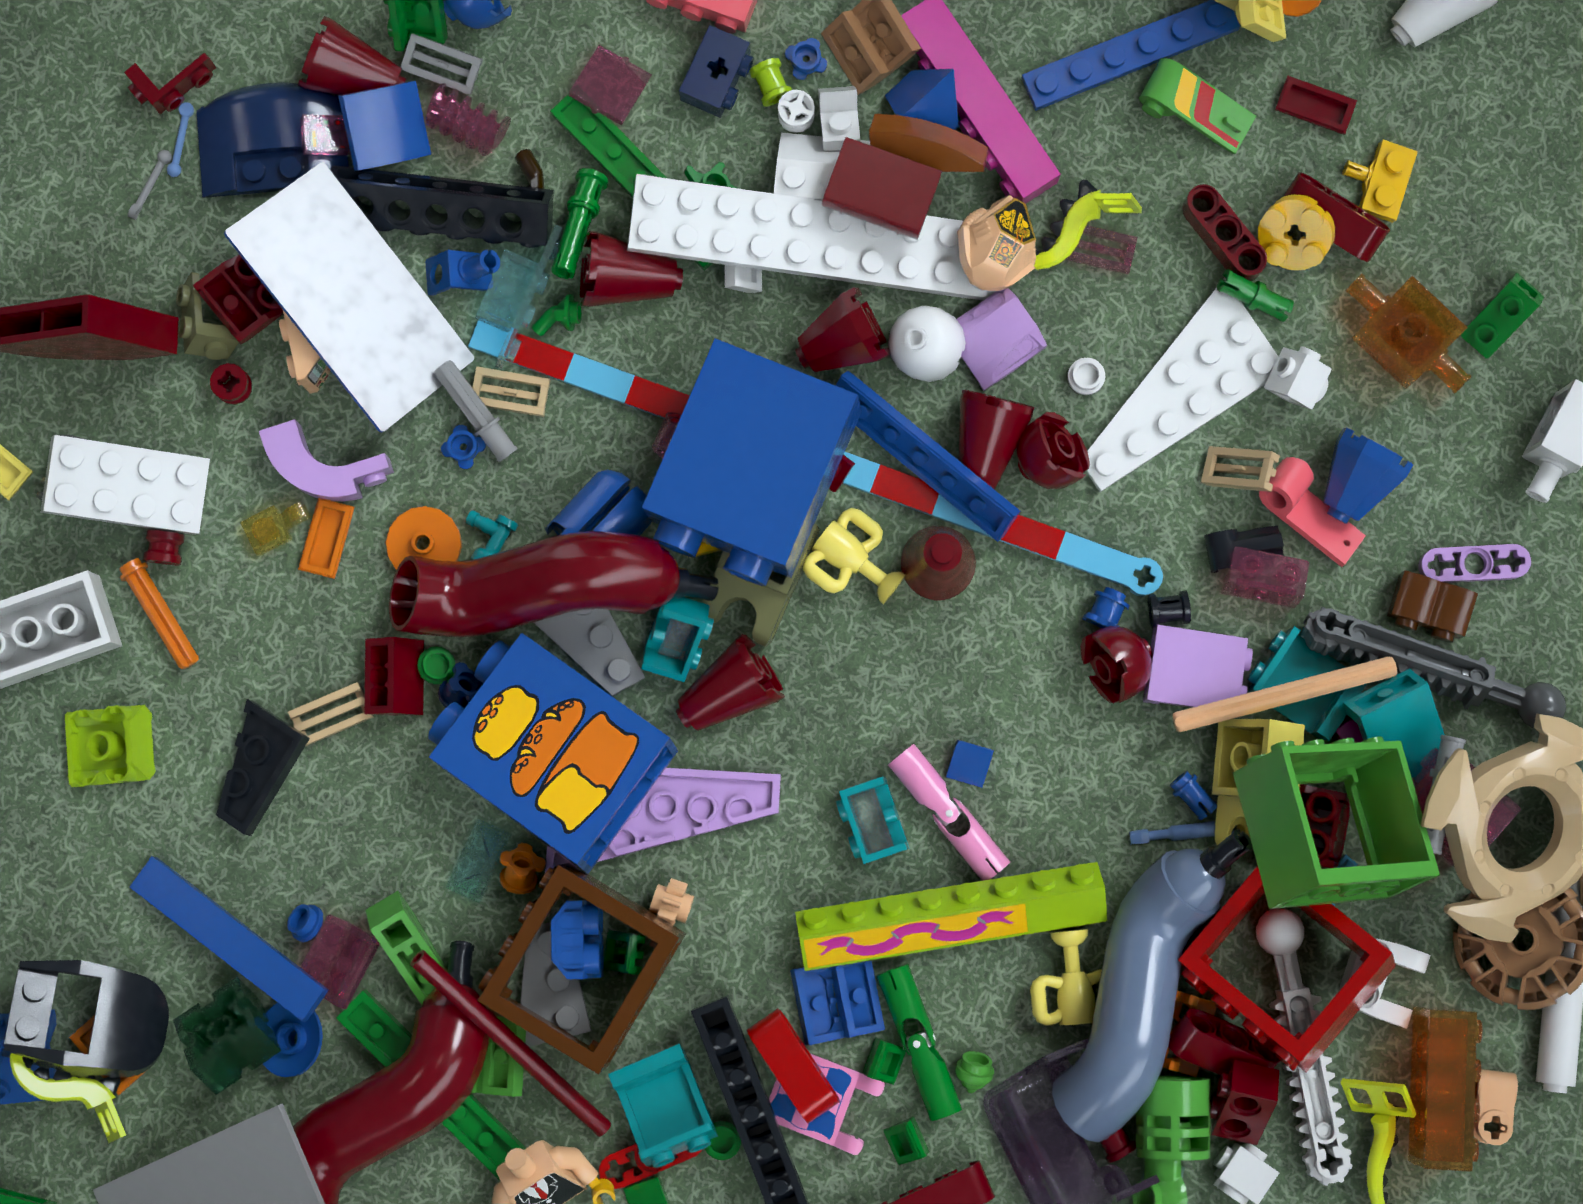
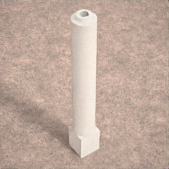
(1560, 1028)

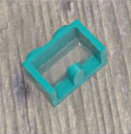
(676, 637)
(872, 820)

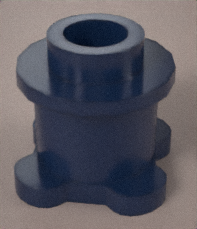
(460, 687)

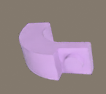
(292, 459)

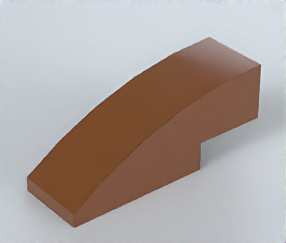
(927, 143)

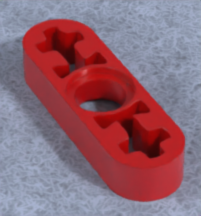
(628, 1175)

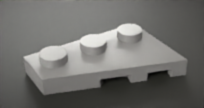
(549, 992)

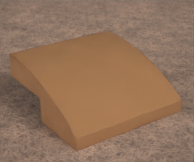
(870, 42)

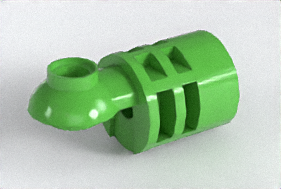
(1170, 1129)

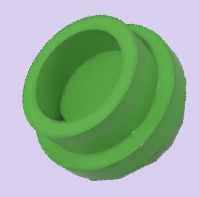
(974, 1070)

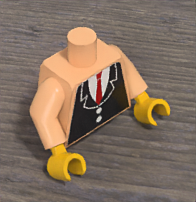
(547, 1176)

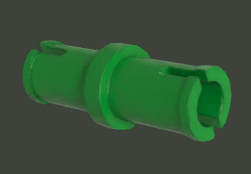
(1255, 295)

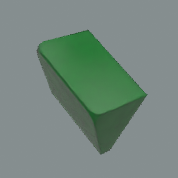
(647, 1192)

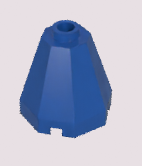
(1361, 476)

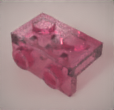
(340, 958)

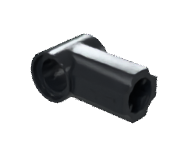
(1222, 543)

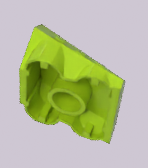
(109, 745)

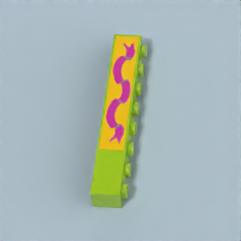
(951, 916)

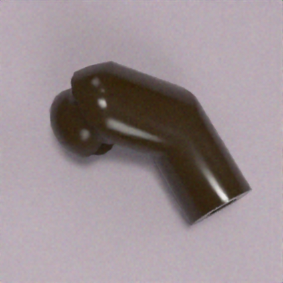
(530, 168)

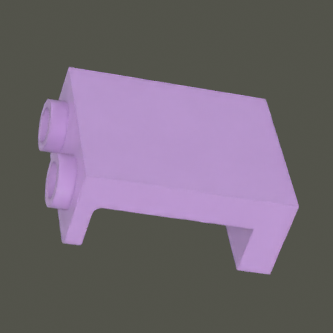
(1195, 667)

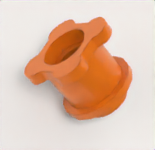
(520, 869)

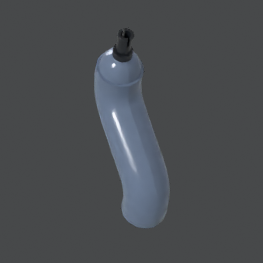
(1141, 987)

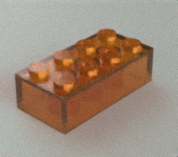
(1444, 1088)

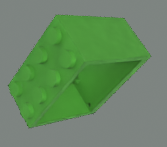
(1382, 807)

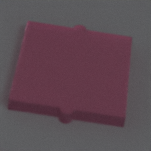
(610, 85)

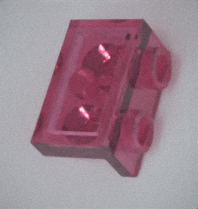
(1266, 577)

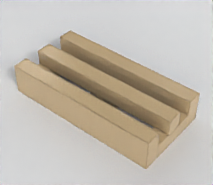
(541, 397)
(1264, 472)
(325, 700)

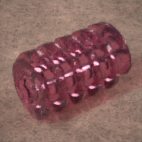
(465, 122)

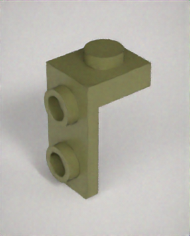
(199, 337)

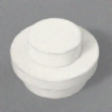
(1086, 376)

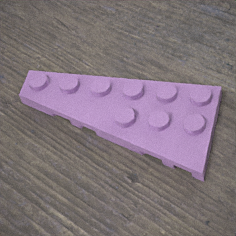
(689, 805)

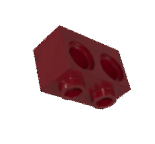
(1244, 1102)

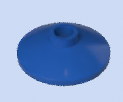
(298, 1057)

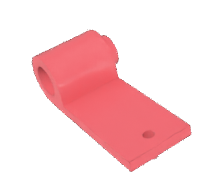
(1307, 513)

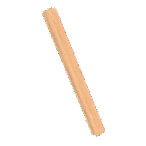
(1284, 694)

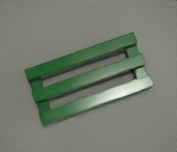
(630, 952)

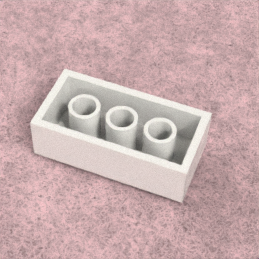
(124, 485)
(54, 627)

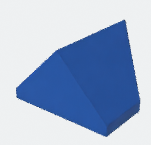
(926, 96)

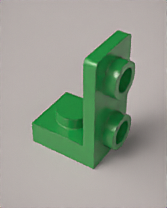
(1502, 316)

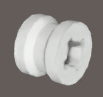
(798, 103)

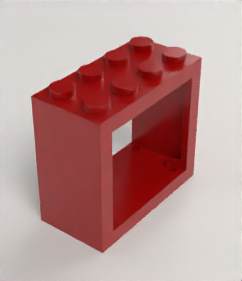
(1303, 1048)

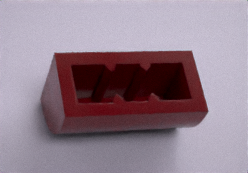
(393, 677)

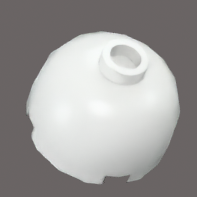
(926, 343)

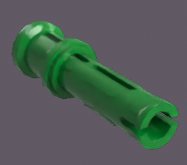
(582, 209)

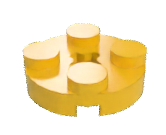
(1310, 218)

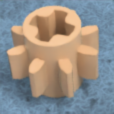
(672, 902)

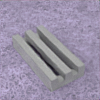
(471, 74)

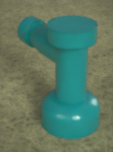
(498, 530)

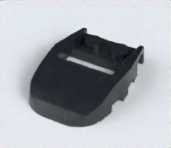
(126, 1026)

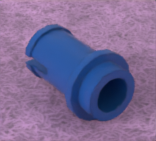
(1192, 793)

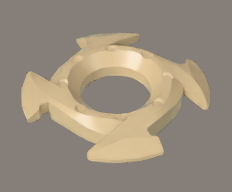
(1464, 802)

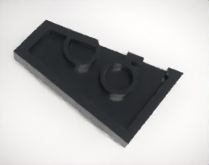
(261, 765)

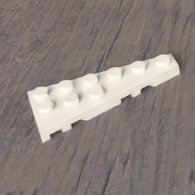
(1200, 376)

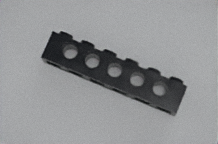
(456, 196)
(748, 1103)

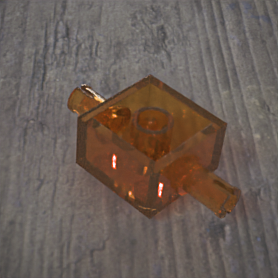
(1427, 347)

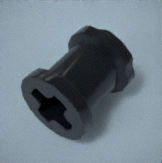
(1169, 608)

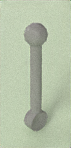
(164, 157)

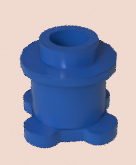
(1107, 608)

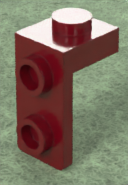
(172, 93)

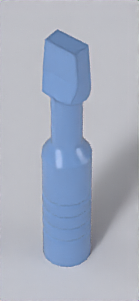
(1174, 833)

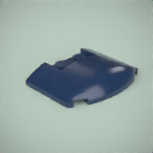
(255, 138)

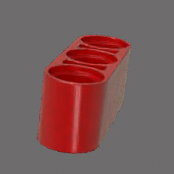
(793, 1065)

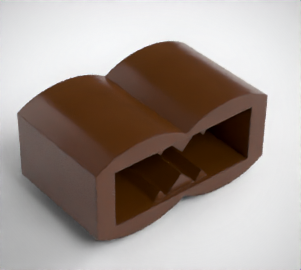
(1431, 605)

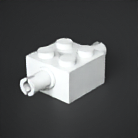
(1557, 441)

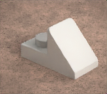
(838, 116)

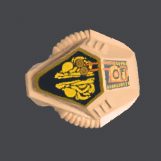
(997, 245)

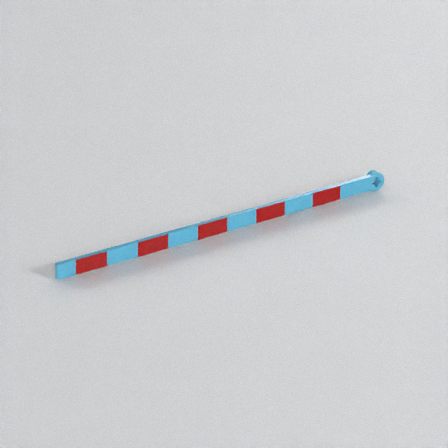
(864, 476)

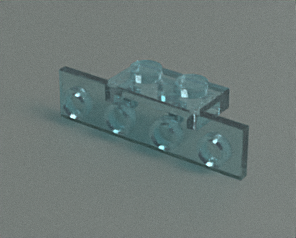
(511, 293)

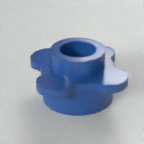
(806, 48)
(462, 436)

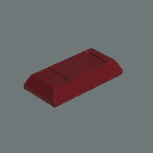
(1316, 105)

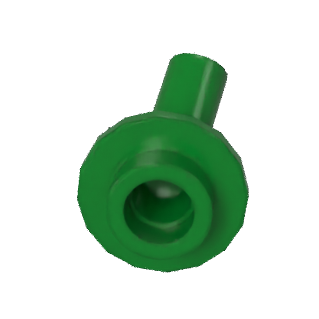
(567, 313)

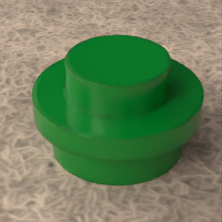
(436, 665)
(727, 1142)

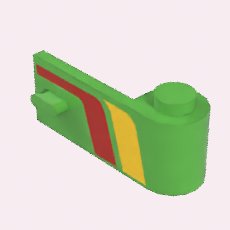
(1182, 93)

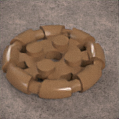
(1528, 964)

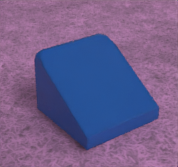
(969, 763)

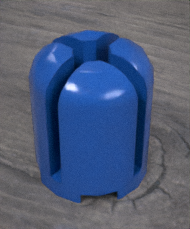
(592, 505)

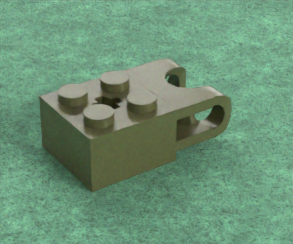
(768, 601)

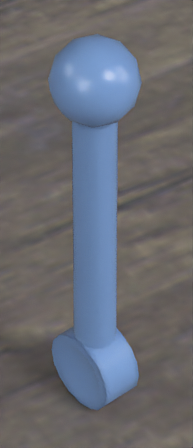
(186, 110)

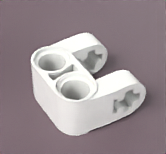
(1380, 1008)

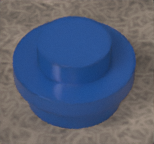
(305, 922)

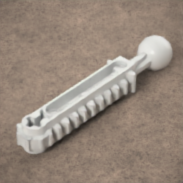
(1281, 934)

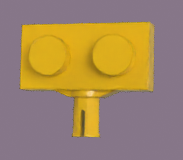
(1384, 179)

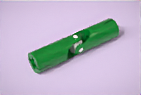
(927, 1064)

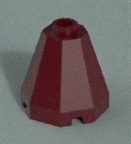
(842, 336)

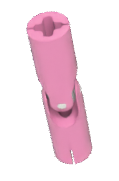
(931, 790)

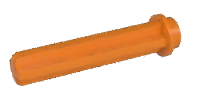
(158, 612)

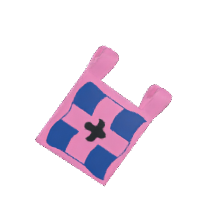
(828, 1125)

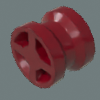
(236, 389)
(163, 547)

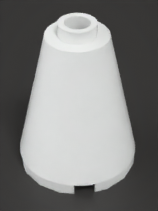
(1424, 19)

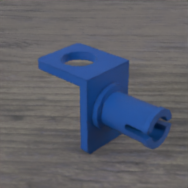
(461, 270)

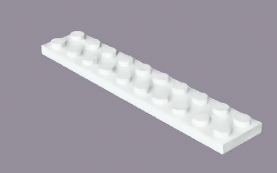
(792, 237)

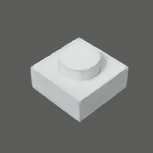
(743, 279)

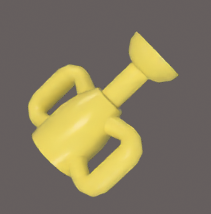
(849, 555)
(1075, 990)

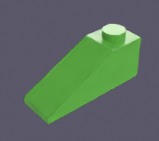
(402, 938)

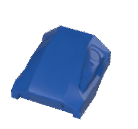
(578, 940)

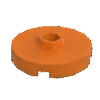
(419, 523)

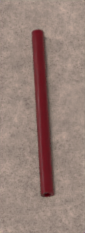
(510, 1043)

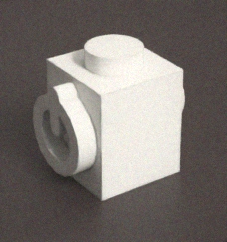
(1299, 377)
(1243, 1173)

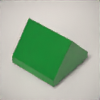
(884, 1061)
(906, 1141)

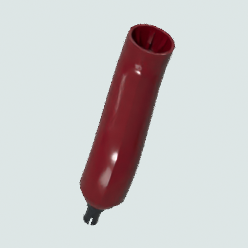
(539, 583)
(403, 1097)

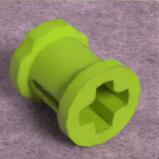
(770, 81)

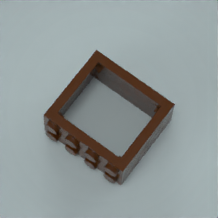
(568, 879)

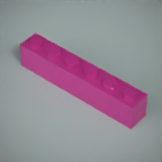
(982, 103)

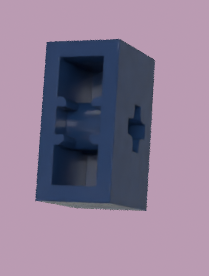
(716, 51)

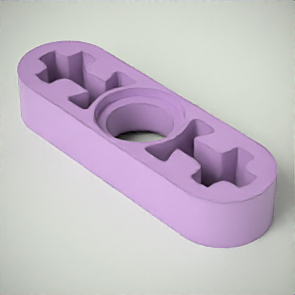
(1501, 552)

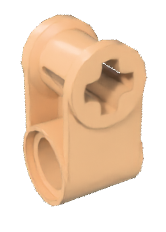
(1497, 1101)

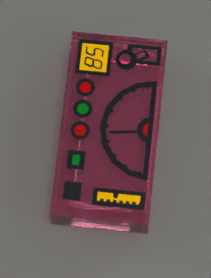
(324, 135)

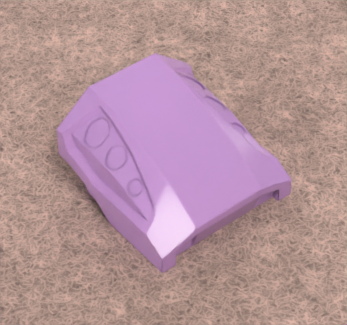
(999, 337)

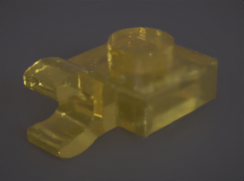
(270, 528)

